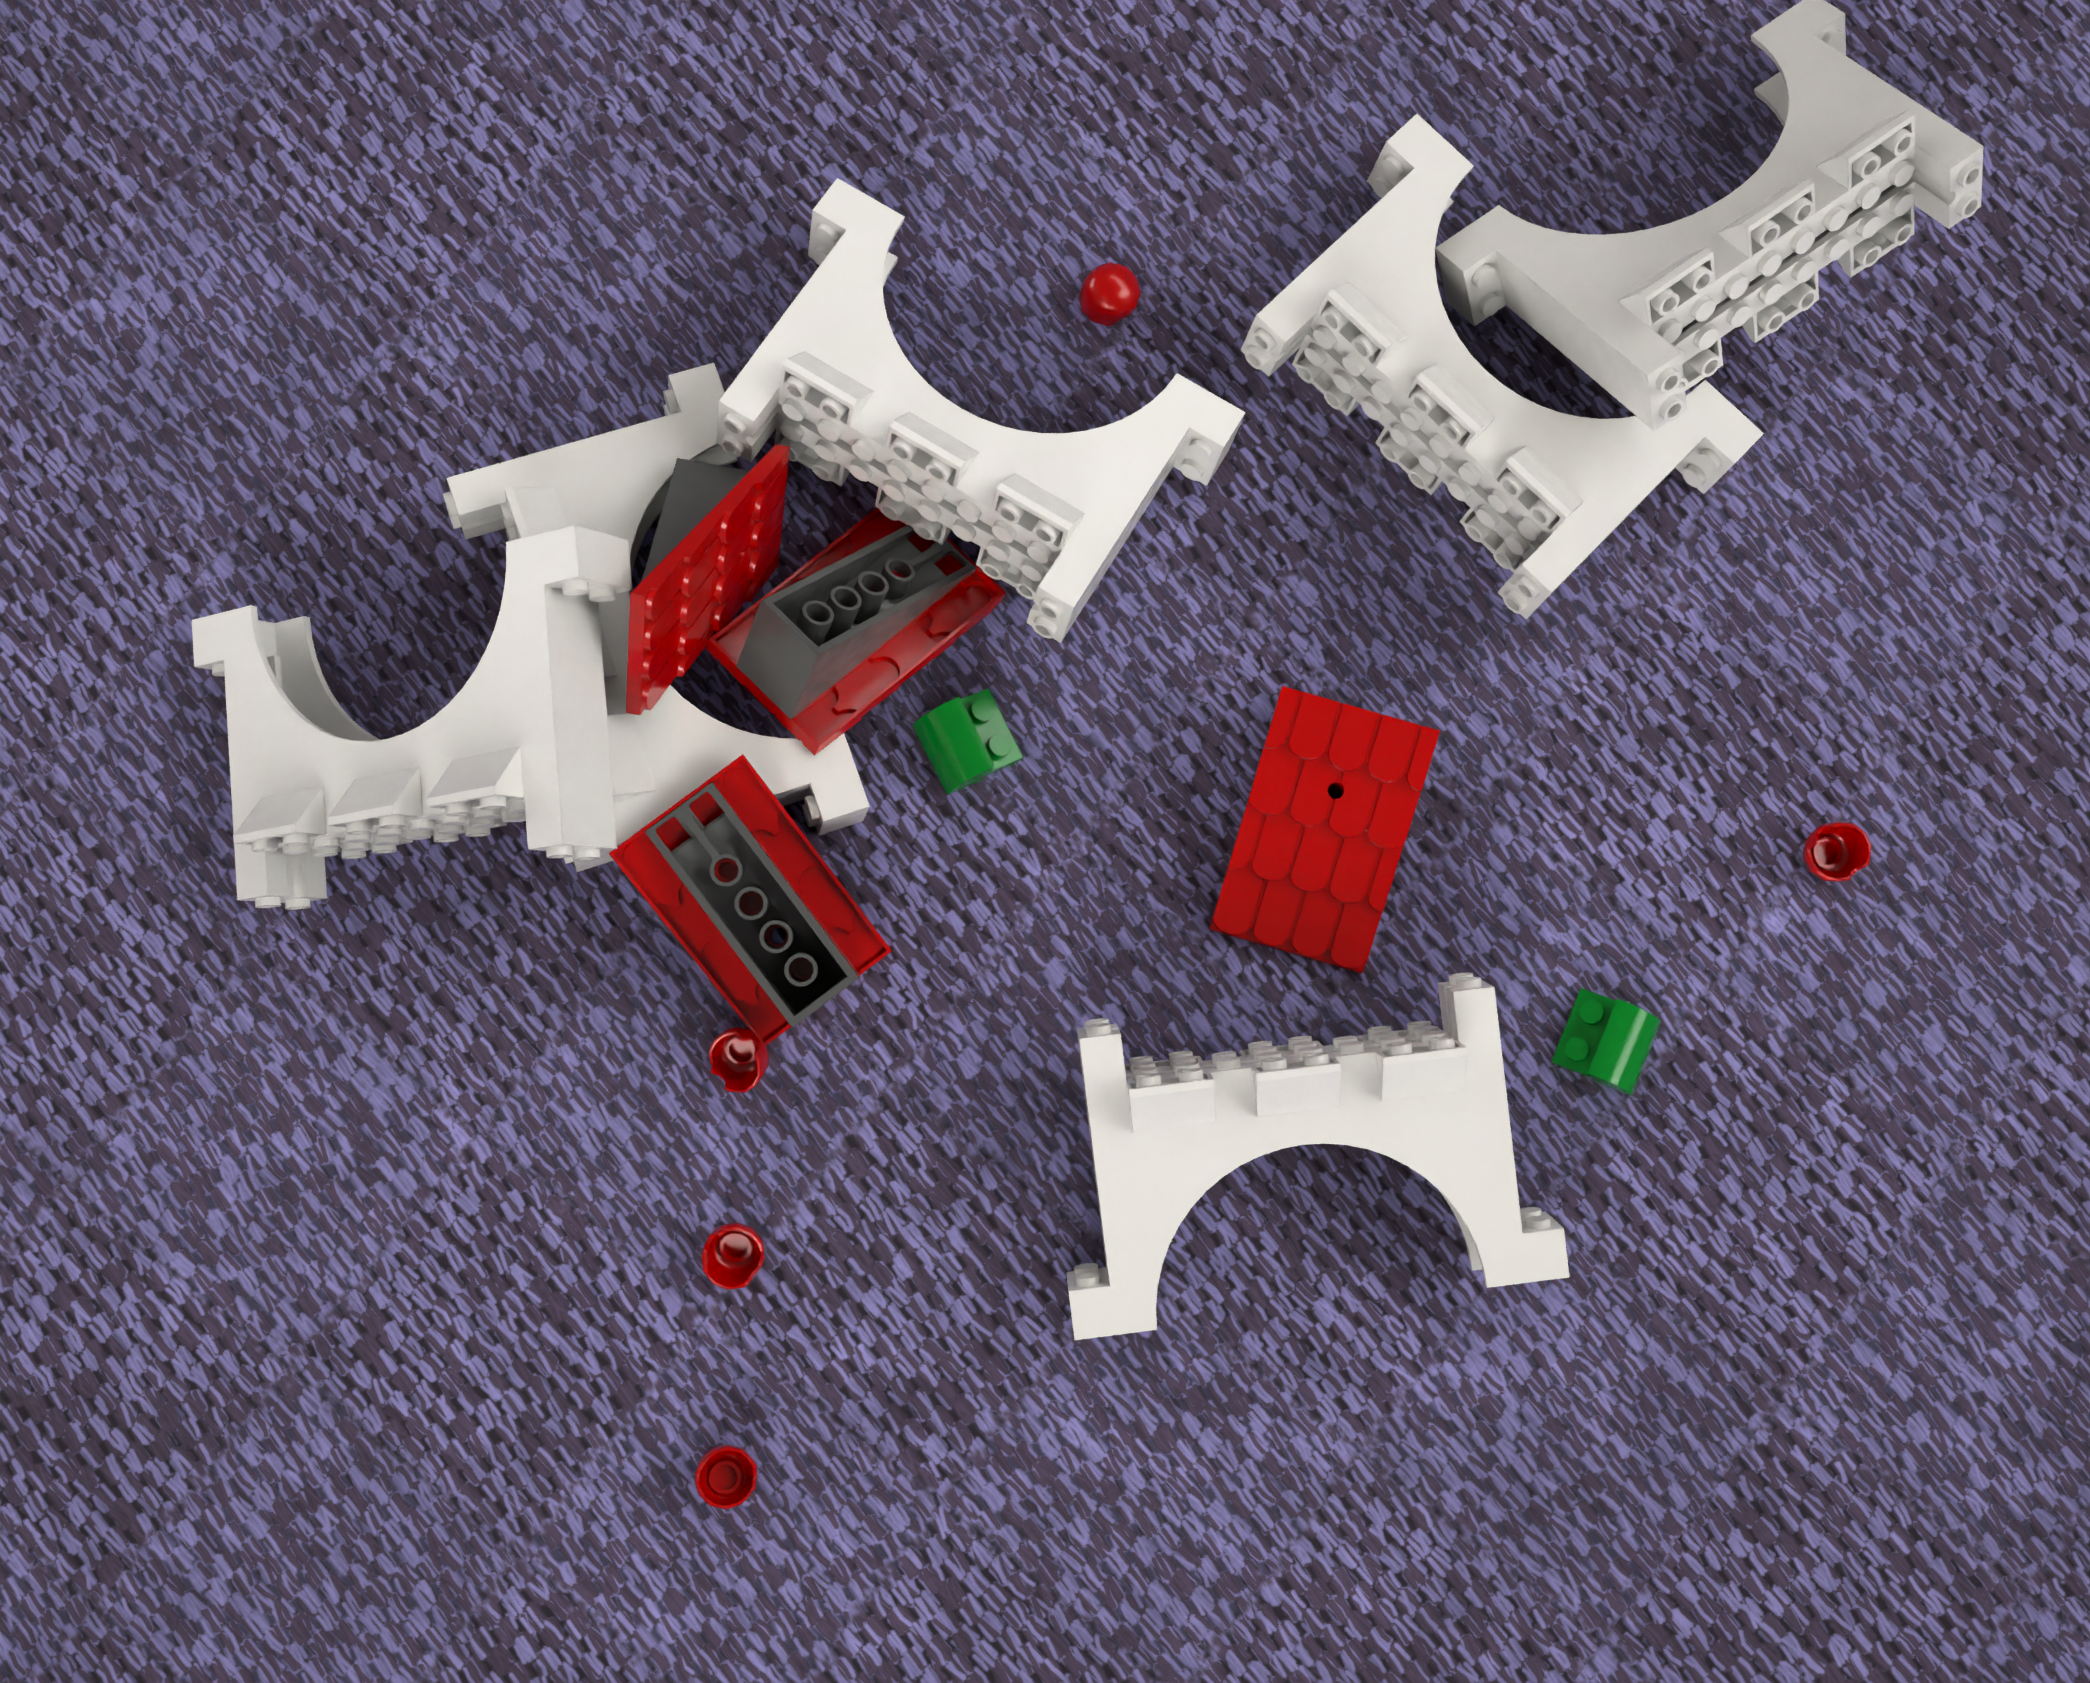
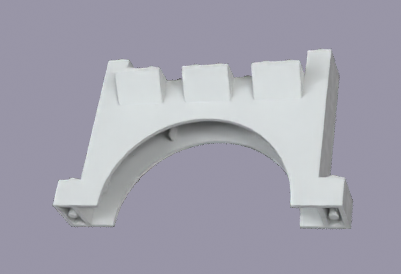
(1653, 302)
(1378, 337)
(619, 489)
(1035, 502)
(508, 748)
(1410, 1094)

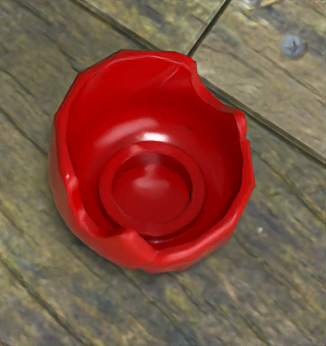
(1109, 293)
(1836, 851)
(738, 1059)
(732, 1255)
(725, 1476)

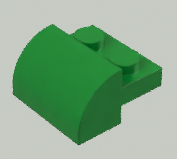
(967, 740)
(1606, 1040)

